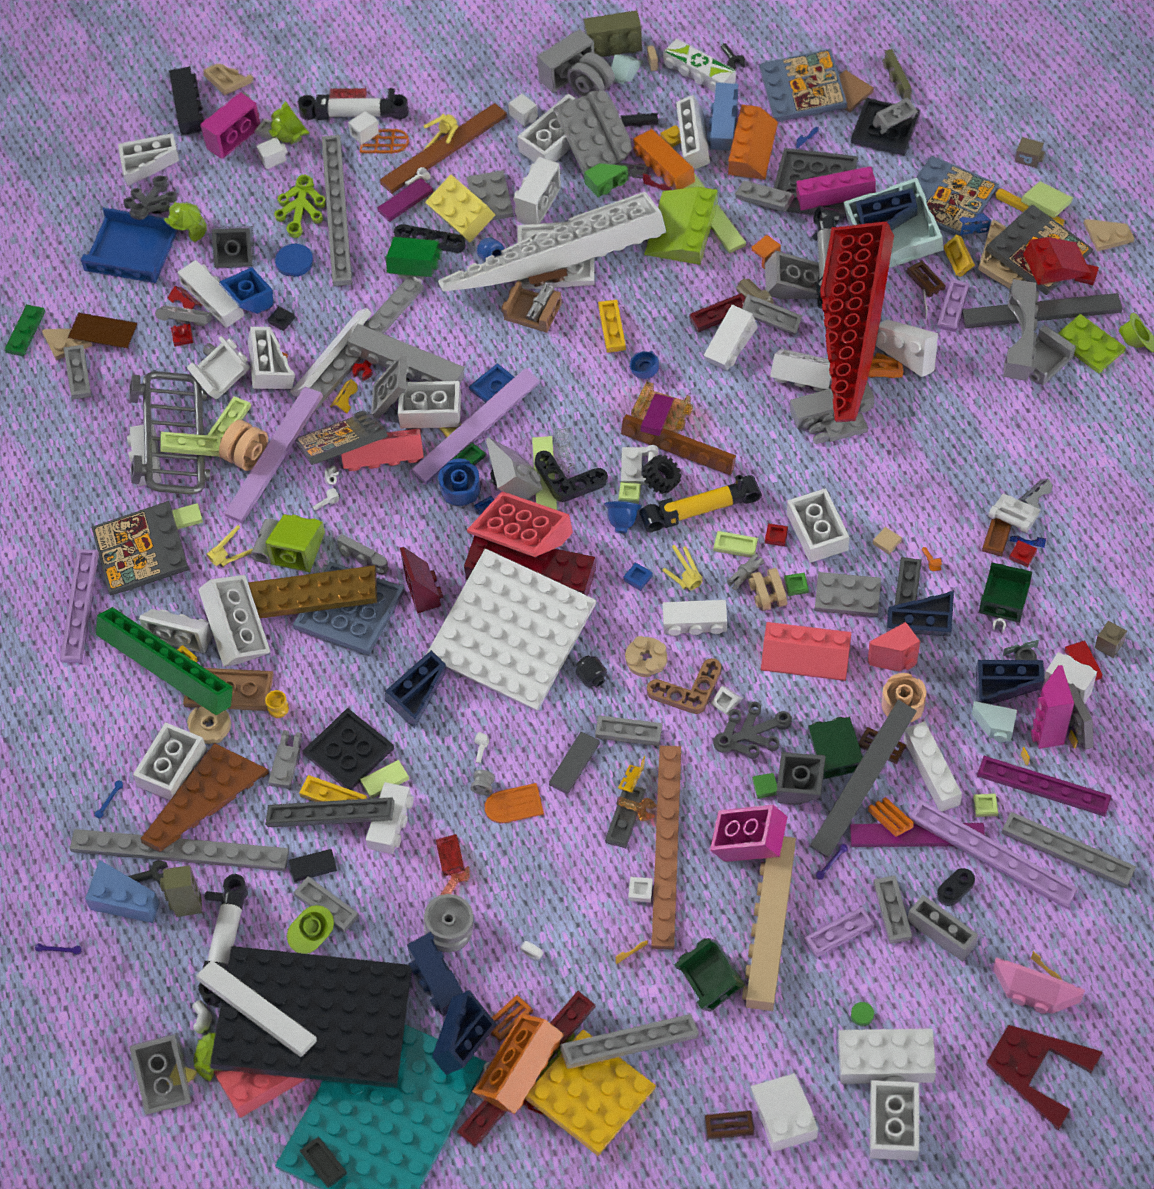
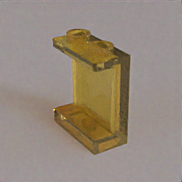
(676, 418)

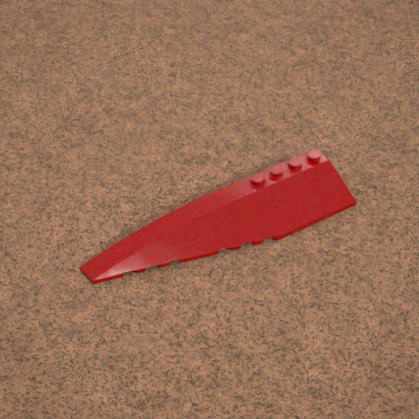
(852, 308)

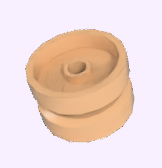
(243, 444)

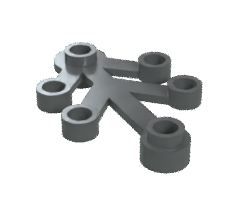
(141, 210)
(750, 733)

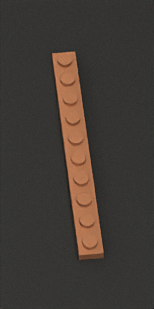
(666, 848)

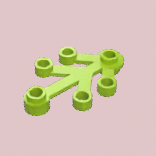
(299, 205)

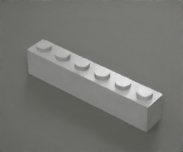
(384, 350)

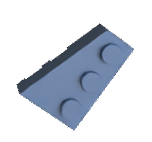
(724, 116)
(120, 895)

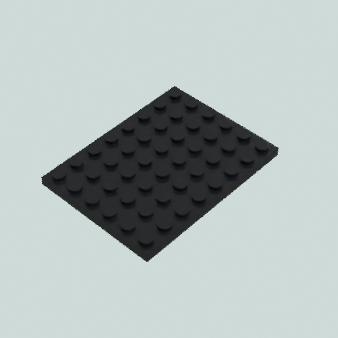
(345, 1002)

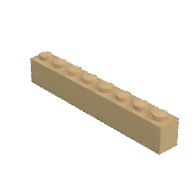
(769, 928)

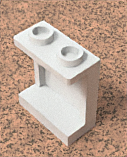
(220, 368)

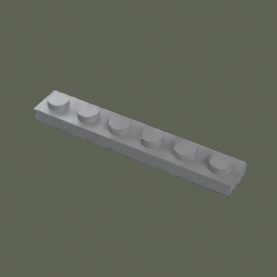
(1068, 849)
(629, 1041)

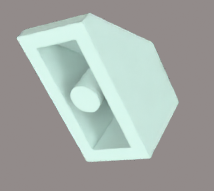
(625, 68)
(995, 720)

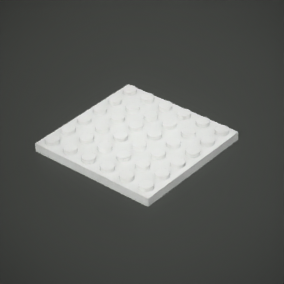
(511, 629)

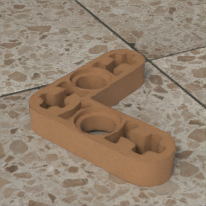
(693, 694)

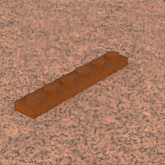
(681, 446)

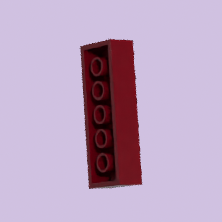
(562, 566)

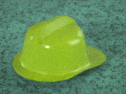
(1136, 333)
(310, 929)

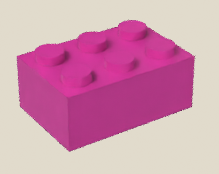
(230, 125)
(749, 833)

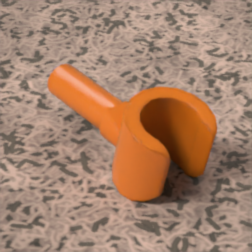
(934, 564)

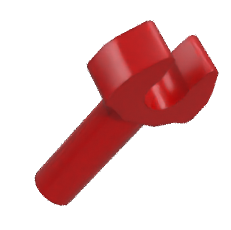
(363, 367)

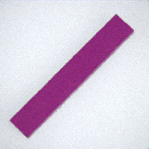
(1044, 786)
(879, 836)

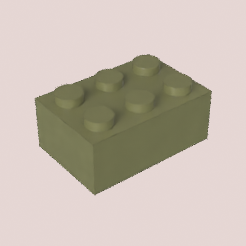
(615, 33)

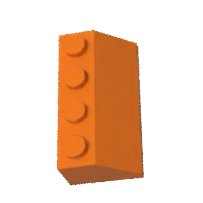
(752, 143)
(518, 1063)

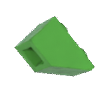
(605, 177)

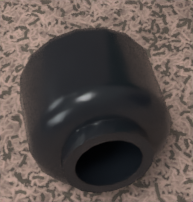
(591, 671)

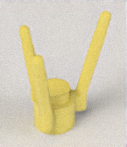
(447, 124)
(218, 553)
(691, 577)

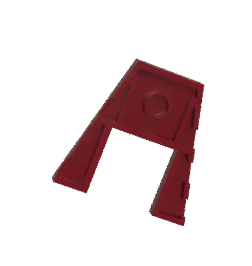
(1019, 1058)

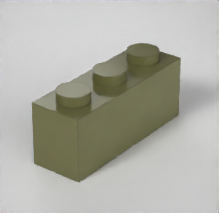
(181, 891)

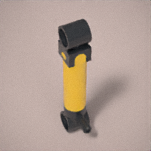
(670, 512)

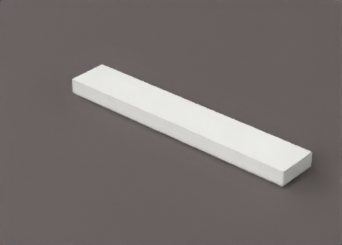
(330, 352)
(256, 1008)

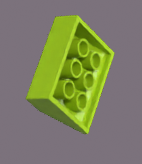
(687, 223)

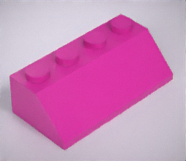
(1053, 711)

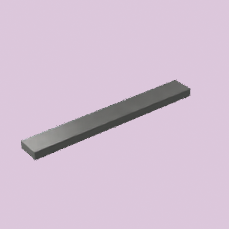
(1046, 310)
(863, 778)

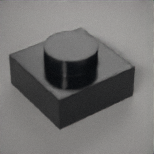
(281, 318)

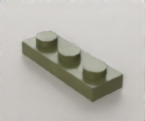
(897, 74)

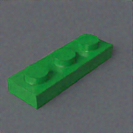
(24, 330)

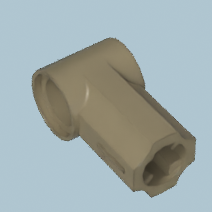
(747, 287)

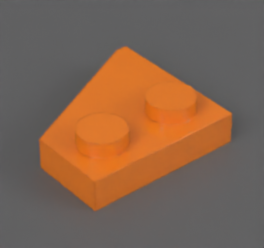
(885, 367)

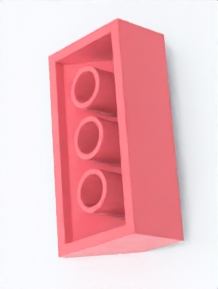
(396, 447)
(806, 651)

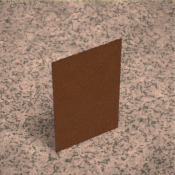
(102, 330)

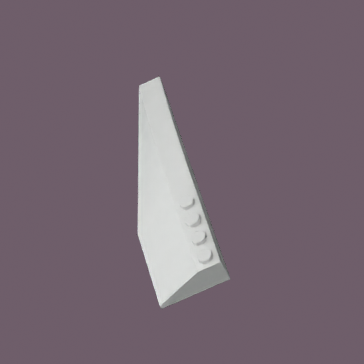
(581, 239)

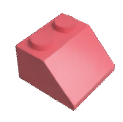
(895, 649)

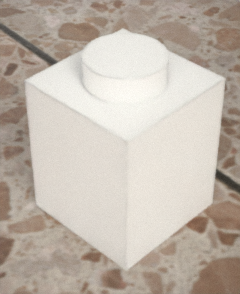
(523, 110)
(363, 127)
(272, 153)

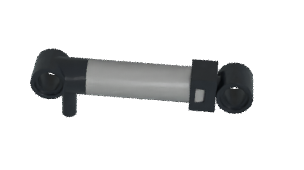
(825, 219)

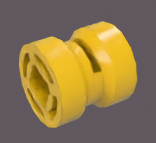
(277, 704)

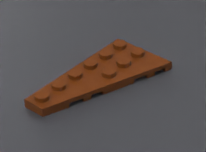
(204, 792)

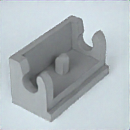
(895, 114)

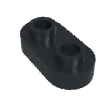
(956, 886)

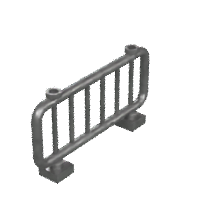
(146, 469)

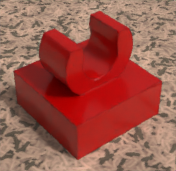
(182, 335)

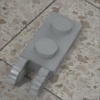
(183, 315)
(838, 430)
(363, 554)
(285, 761)

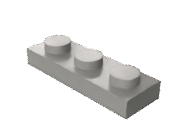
(764, 196)
(772, 314)
(77, 372)
(628, 730)
(314, 894)
(892, 909)

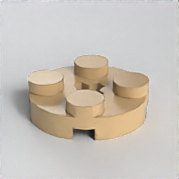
(644, 645)
(214, 733)

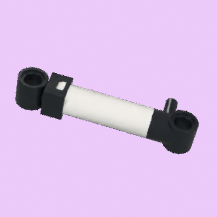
(326, 107)
(225, 927)

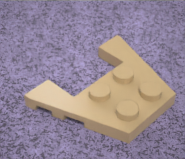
(992, 266)

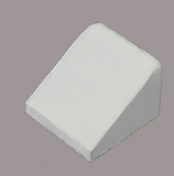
(726, 700)

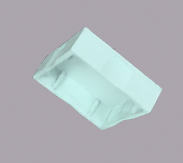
(913, 238)

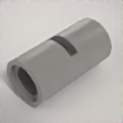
(259, 550)

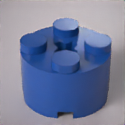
(459, 482)

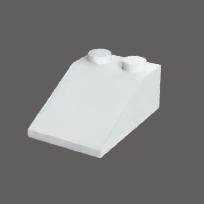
(784, 1112)

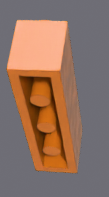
(663, 160)

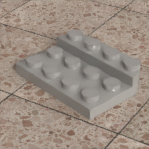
(594, 130)

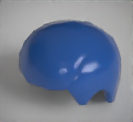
(644, 364)

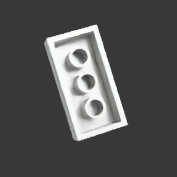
(545, 137)
(886, 1053)

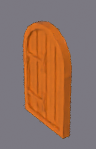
(514, 804)

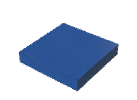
(491, 382)

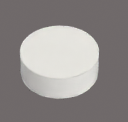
(531, 950)

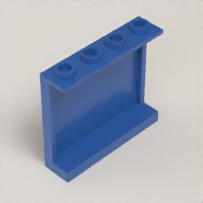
(130, 246)

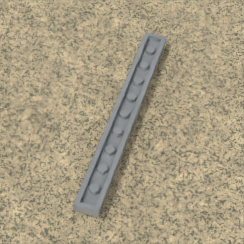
(336, 211)
(380, 322)
(181, 850)

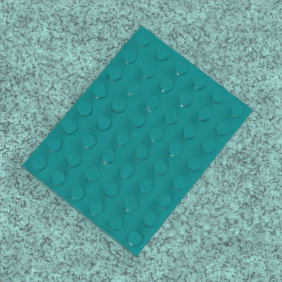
(385, 1132)

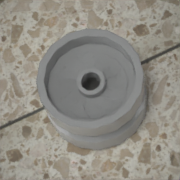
(590, 75)
(450, 922)

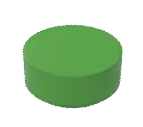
(862, 1014)

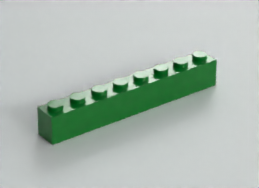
(164, 661)

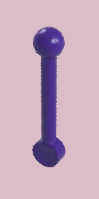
(821, 874)
(76, 949)

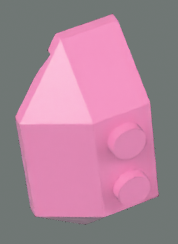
(1035, 988)

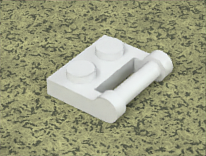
(632, 463)
(1014, 512)

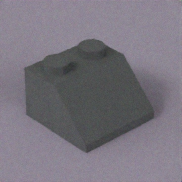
(233, 246)
(800, 778)

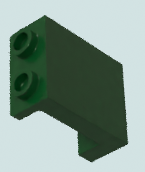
(1005, 592)
(839, 745)
(710, 974)

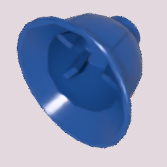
(622, 514)

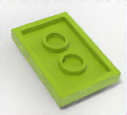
(1092, 343)

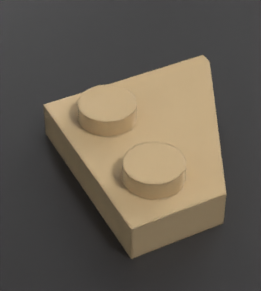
(226, 78)
(1108, 234)
(58, 339)

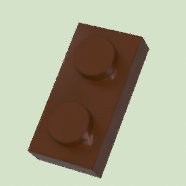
(557, 276)

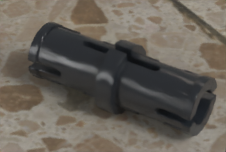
(639, 119)

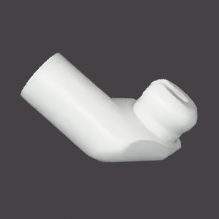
(330, 475)
(204, 1017)

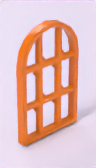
(376, 145)

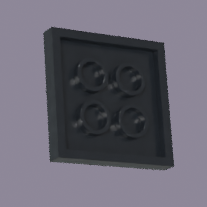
(894, 140)
(348, 749)

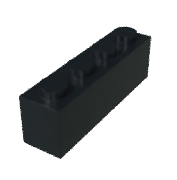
(185, 100)

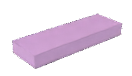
(953, 305)
(839, 932)

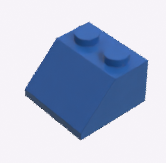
(249, 291)

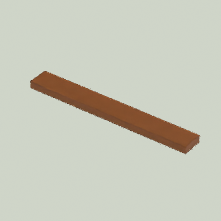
(440, 149)

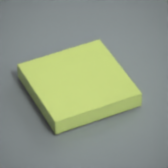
(1047, 199)

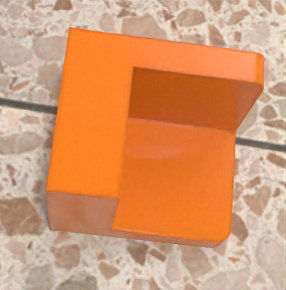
(765, 248)

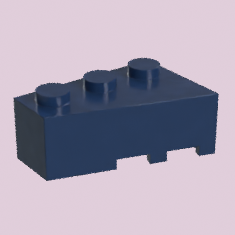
(893, 207)
(924, 616)
(1007, 679)
(415, 688)
(434, 972)
(462, 1032)

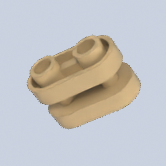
(762, 598)

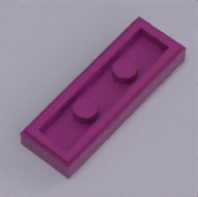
(405, 200)
(657, 414)

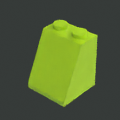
(295, 542)

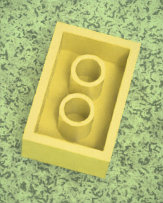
(460, 208)

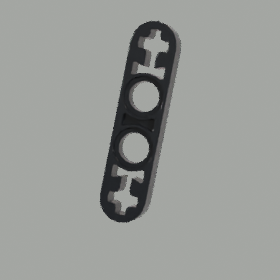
(432, 235)

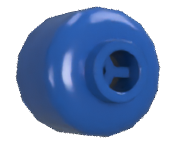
(488, 247)

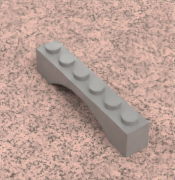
(1019, 357)

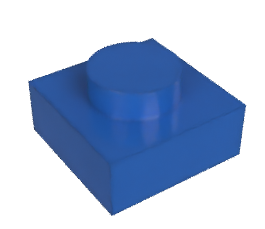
(638, 576)

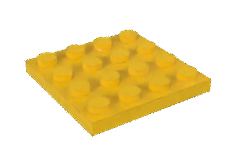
(590, 1099)

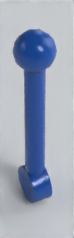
(118, 785)

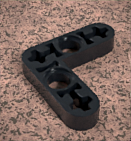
(568, 485)

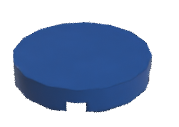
(294, 260)

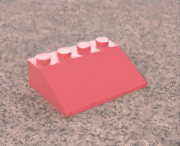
(522, 525)
(252, 1090)

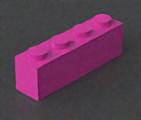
(835, 188)

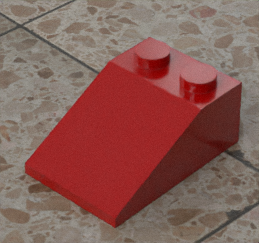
(1055, 260)

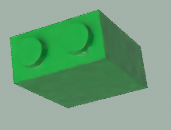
(413, 257)

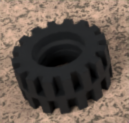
(655, 480)

